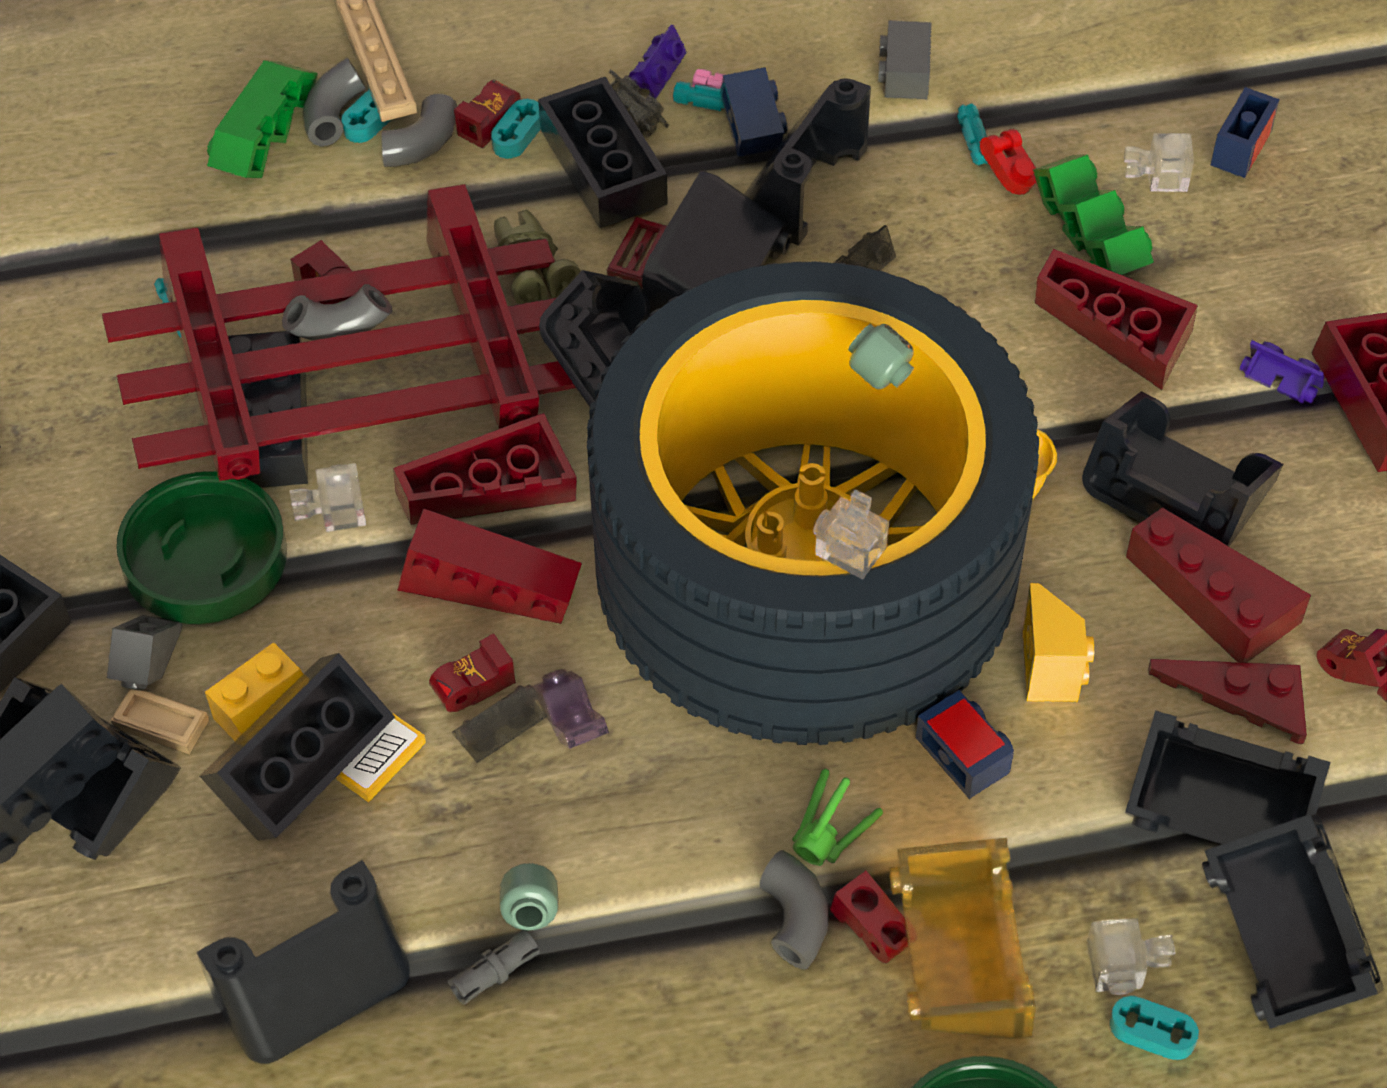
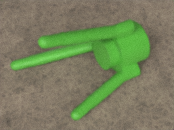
(817, 840)

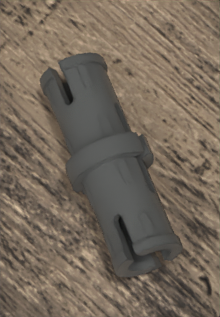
(493, 967)

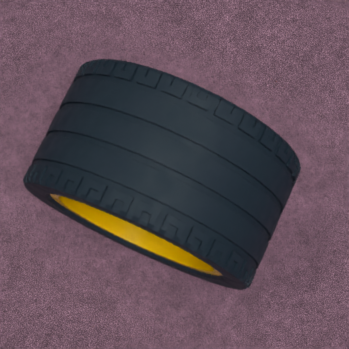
(753, 618)

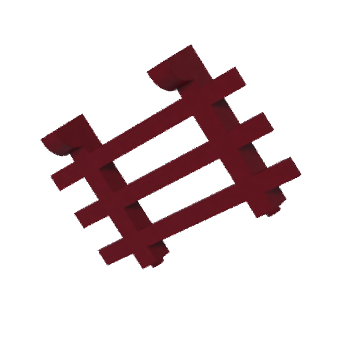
(217, 373)

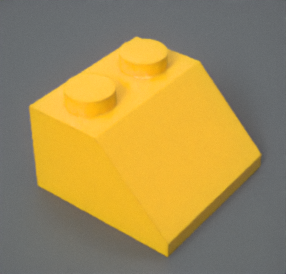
(1054, 648)
(251, 690)

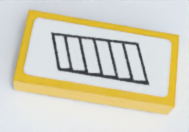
(382, 759)

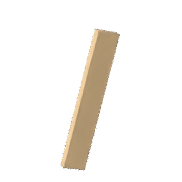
(377, 59)

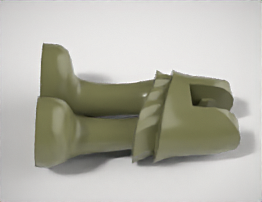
(529, 285)

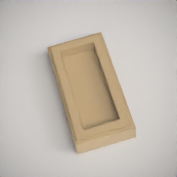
(160, 720)

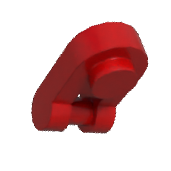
(1015, 171)

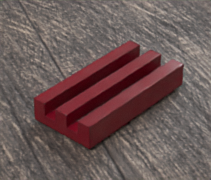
(615, 267)

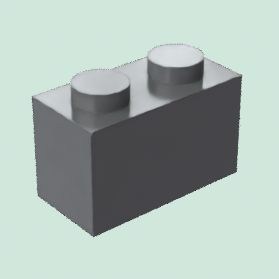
(907, 59)

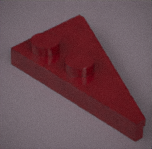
(1251, 690)

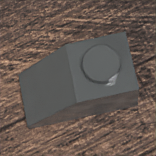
(142, 650)

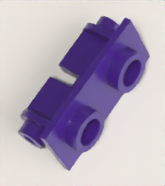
(660, 62)
(1271, 362)

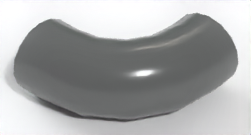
(327, 100)
(424, 136)
(321, 321)
(803, 908)

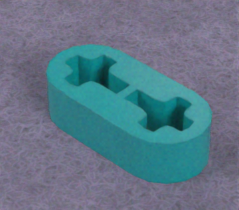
(359, 113)
(510, 125)
(1153, 1027)

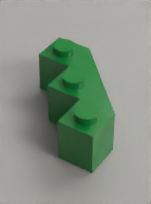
(258, 118)
(1092, 215)

